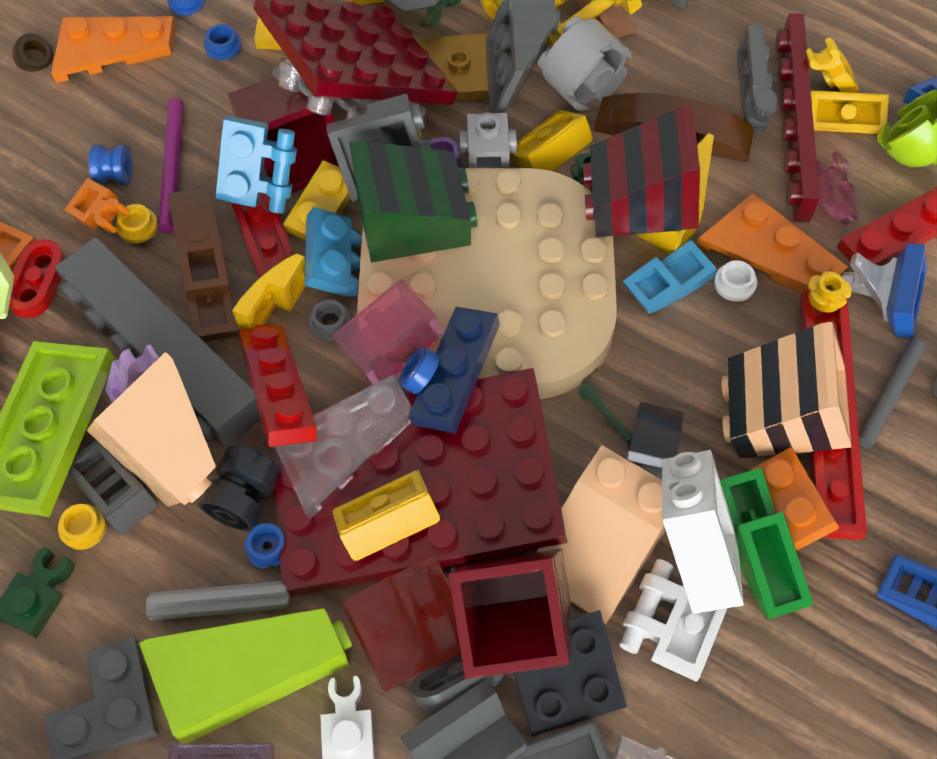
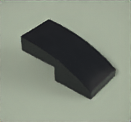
(655, 434)

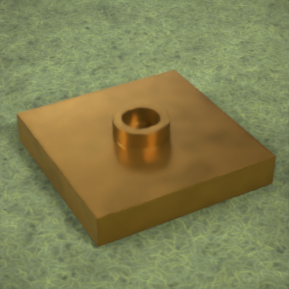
(463, 62)

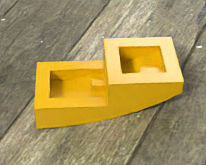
(277, 288)

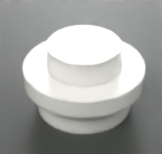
(735, 281)

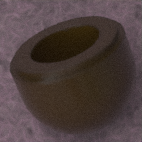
(27, 42)

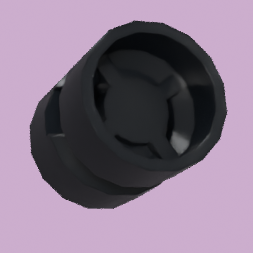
(242, 482)

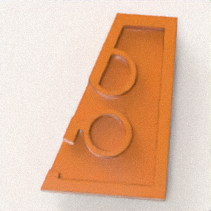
(101, 41)
(769, 243)

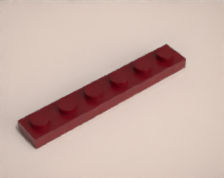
(798, 124)

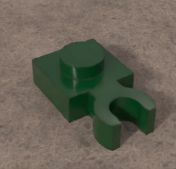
(32, 599)

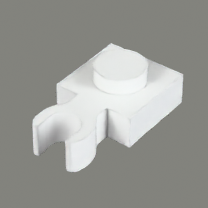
(347, 731)

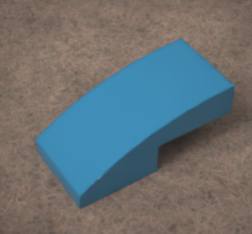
(671, 279)

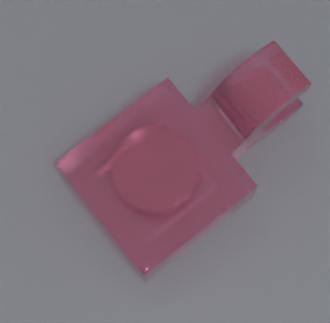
(836, 192)

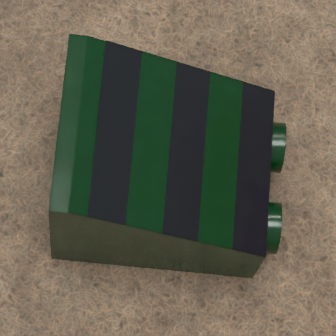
(411, 199)

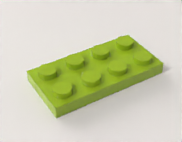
(47, 422)

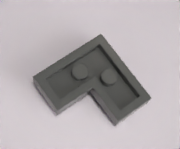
(116, 716)

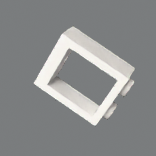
(701, 531)

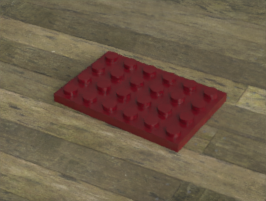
(486, 481)

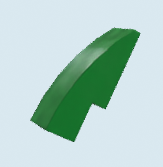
(765, 546)

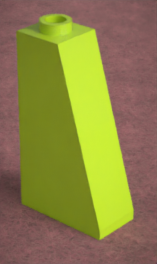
(237, 668)

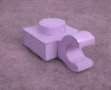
(128, 370)

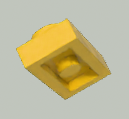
(324, 191)

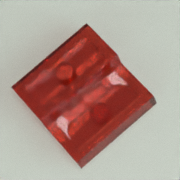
(405, 622)

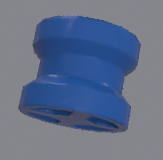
(110, 164)

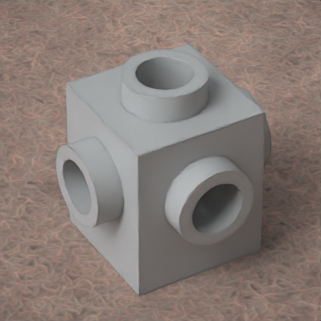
(488, 140)

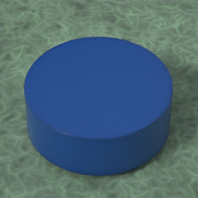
(418, 370)

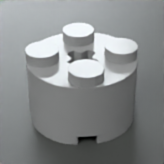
(585, 62)

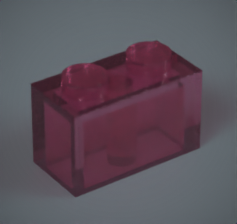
(388, 332)

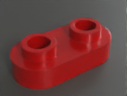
(35, 281)

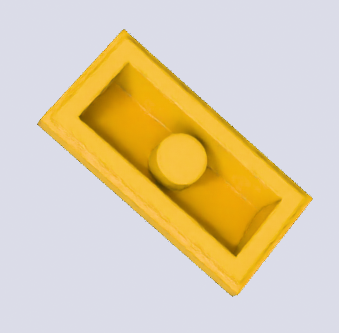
(849, 112)
(553, 141)
(385, 515)

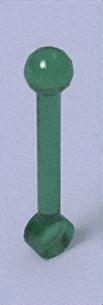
(588, 392)

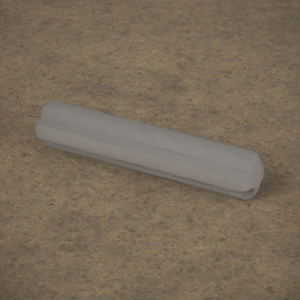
(217, 600)

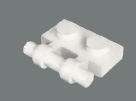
(686, 636)

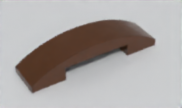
(624, 111)

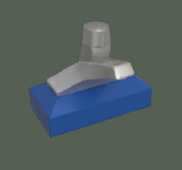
(894, 286)

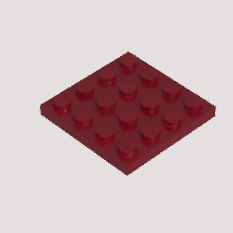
(354, 51)

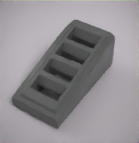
(128, 504)

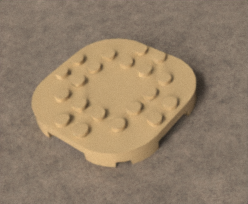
(528, 263)

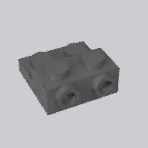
(386, 122)

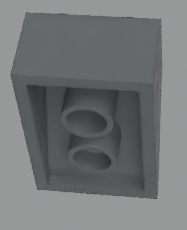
(515, 46)

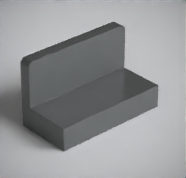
(467, 729)

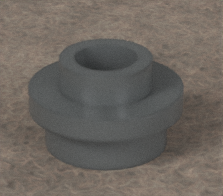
(326, 311)

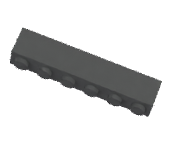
(139, 318)

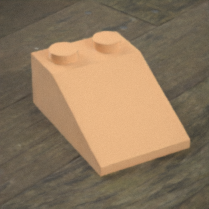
(610, 531)

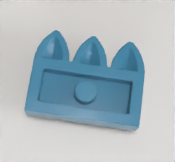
(330, 253)

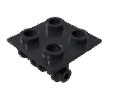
(577, 690)

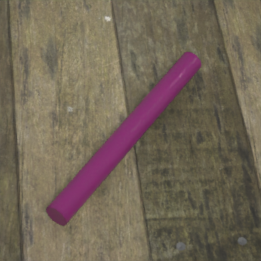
(171, 162)

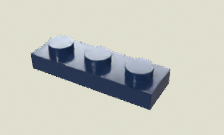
(461, 356)

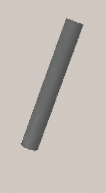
(891, 393)

